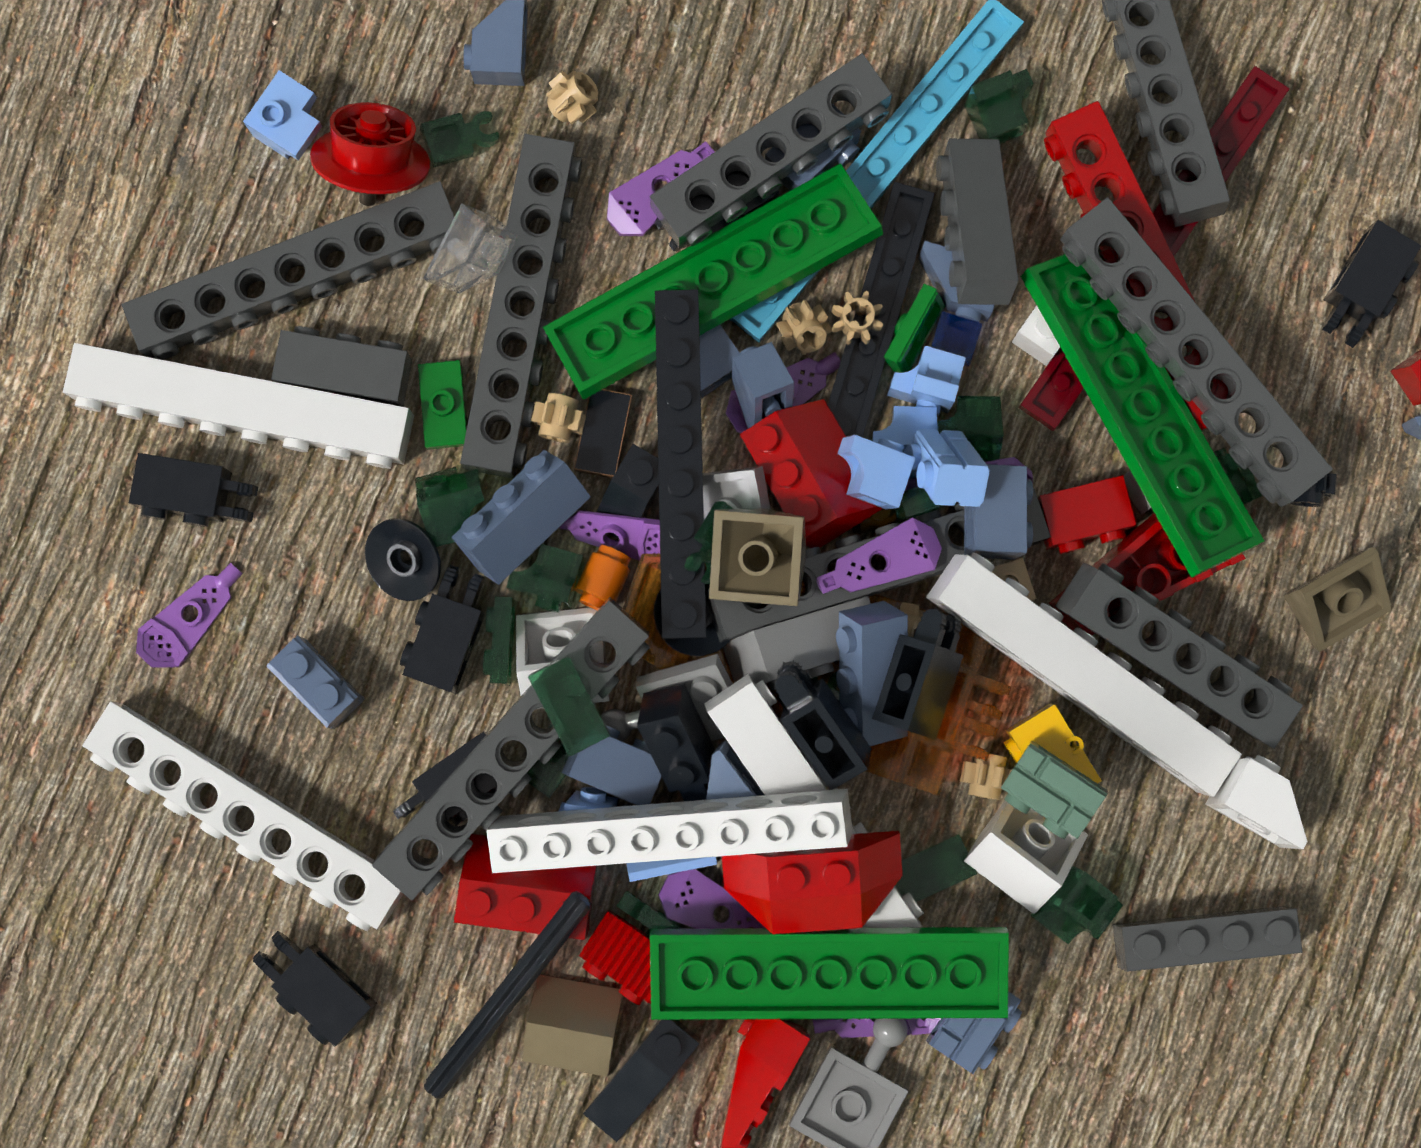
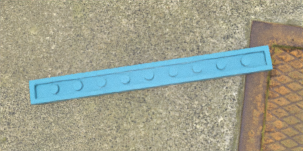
(908, 132)

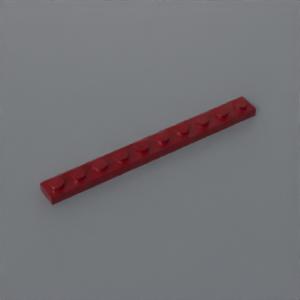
(1231, 137)

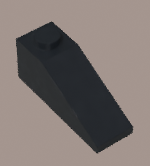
(642, 1077)

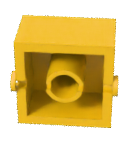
(1052, 733)

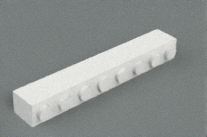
(238, 404)
(1084, 674)
(780, 767)

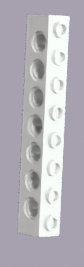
(109, 746)
(671, 831)

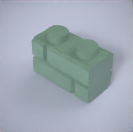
(1053, 791)

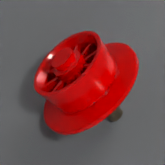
(370, 151)

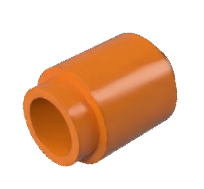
(603, 577)

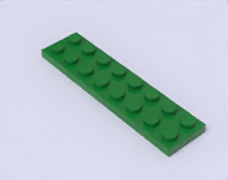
(729, 269)
(1145, 419)
(829, 973)

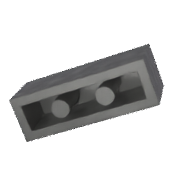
(343, 365)

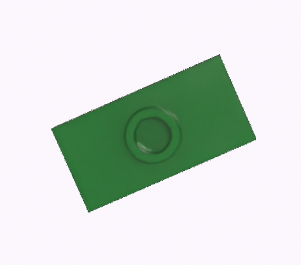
(914, 329)
(443, 404)

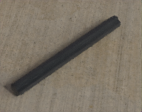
(508, 994)

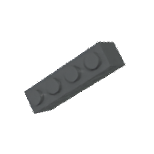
(977, 222)
(1207, 938)

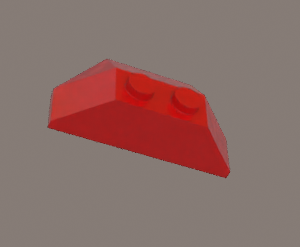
(816, 886)

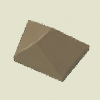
(757, 556)

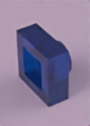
(956, 335)

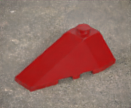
(762, 1064)

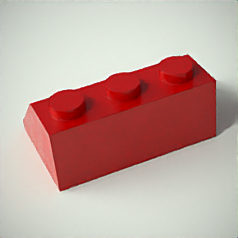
(805, 471)
(520, 898)

